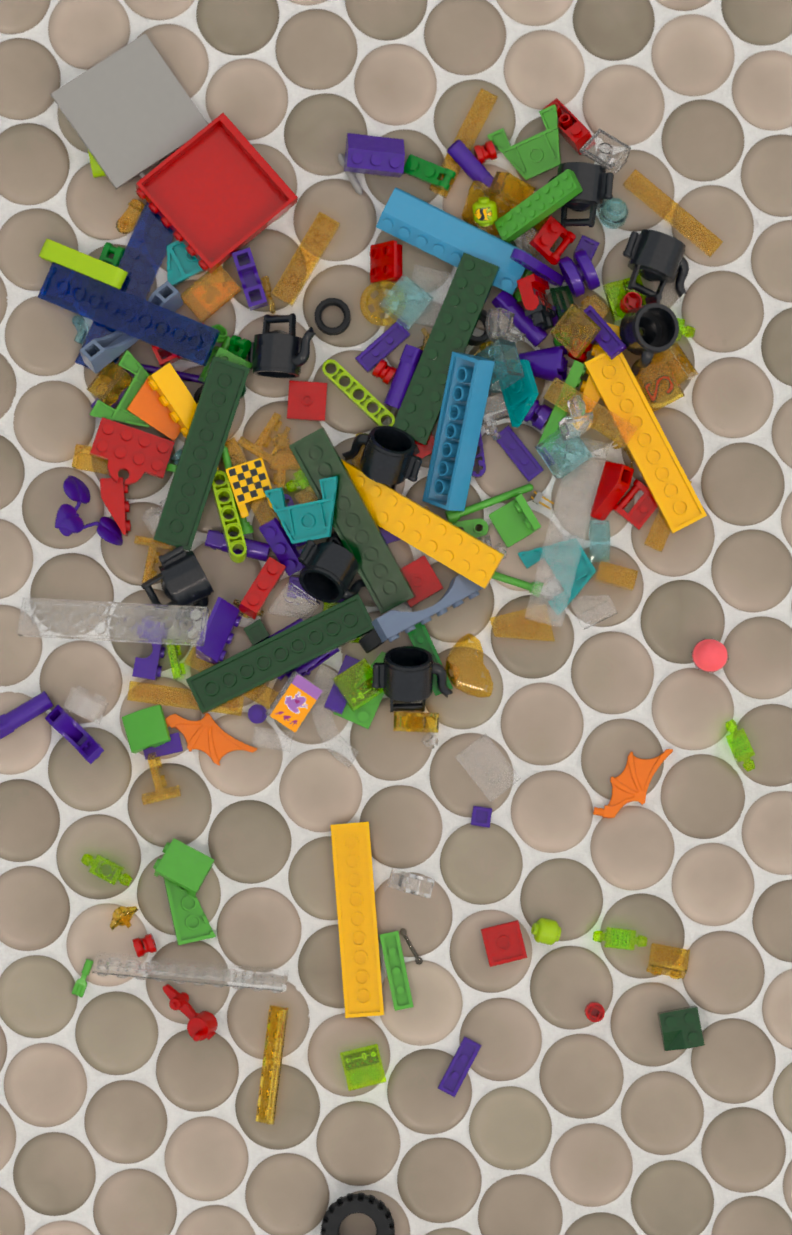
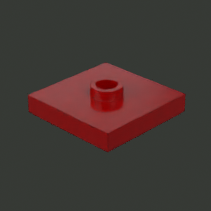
(307, 400)
(421, 579)
(504, 943)

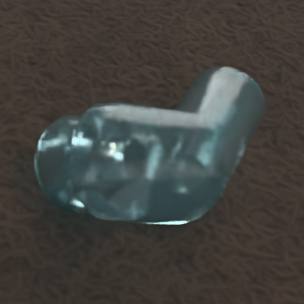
(82, 328)

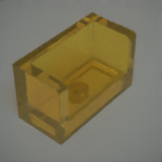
(84, 461)

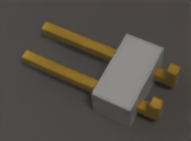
(538, 497)

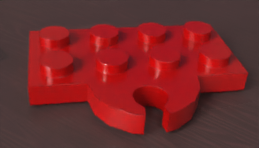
(131, 451)

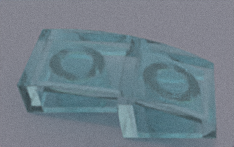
(599, 541)

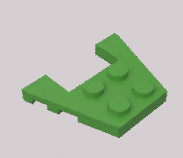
(536, 153)
(120, 413)

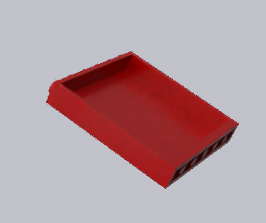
(216, 193)

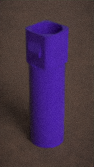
(469, 163)
(521, 322)
(403, 376)
(255, 549)
(24, 713)

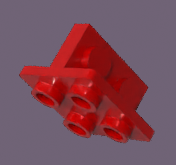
(386, 262)

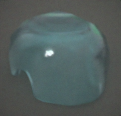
(613, 213)

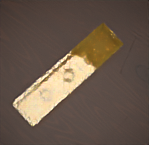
(305, 259)
(604, 420)

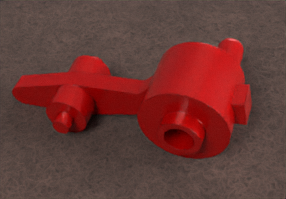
(201, 1024)

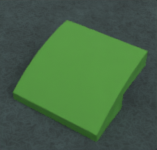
(146, 728)

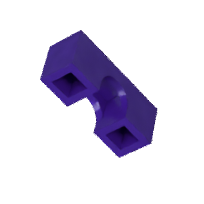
(249, 279)
(149, 667)

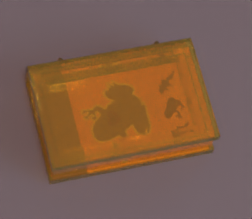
(210, 293)

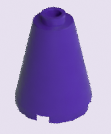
(548, 362)

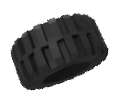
(358, 1204)

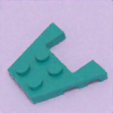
(309, 519)
(584, 572)

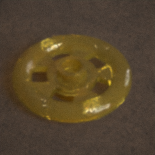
(366, 300)

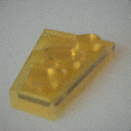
(517, 627)

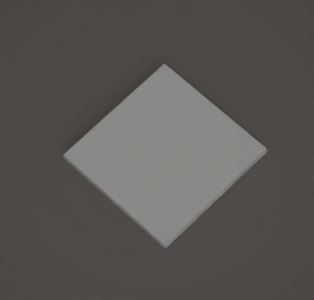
(129, 111)

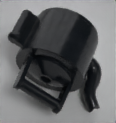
(596, 188)
(656, 259)
(658, 327)
(278, 352)
(386, 455)
(329, 570)
(180, 580)
(409, 677)

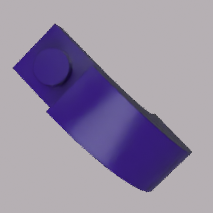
(74, 733)

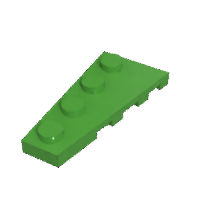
(364, 715)
(187, 915)

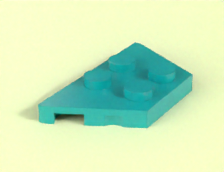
(180, 263)
(521, 395)

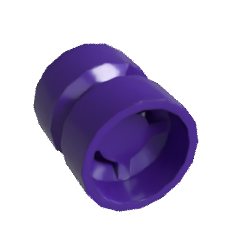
(538, 414)

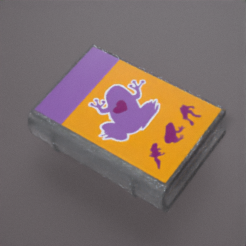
(294, 702)

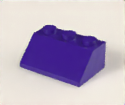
(374, 155)
(219, 631)

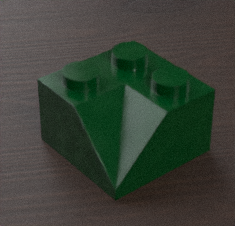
(681, 1028)

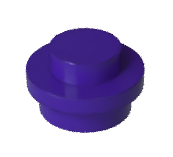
(257, 714)

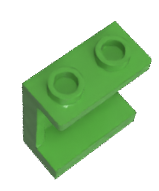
(183, 866)

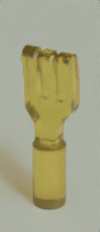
(267, 289)

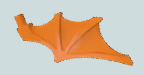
(207, 736)
(631, 783)

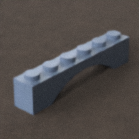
(105, 349)
(394, 622)

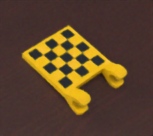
(248, 483)

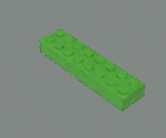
(538, 206)
(573, 379)

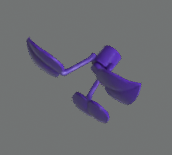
(69, 521)

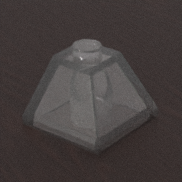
(606, 151)

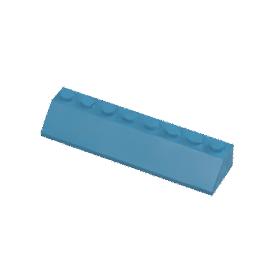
(448, 236)
(458, 431)

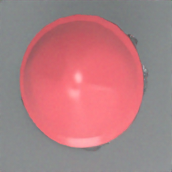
(709, 655)

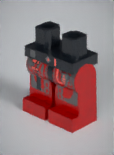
(535, 301)

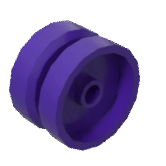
(579, 274)

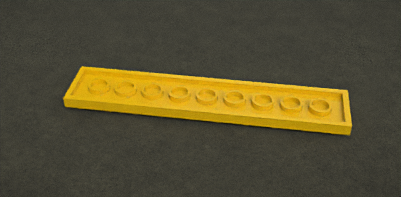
(649, 444)
(427, 530)
(357, 920)

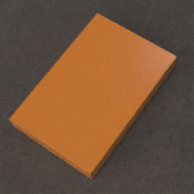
(151, 411)

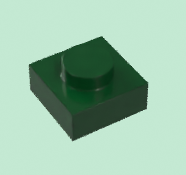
(256, 632)

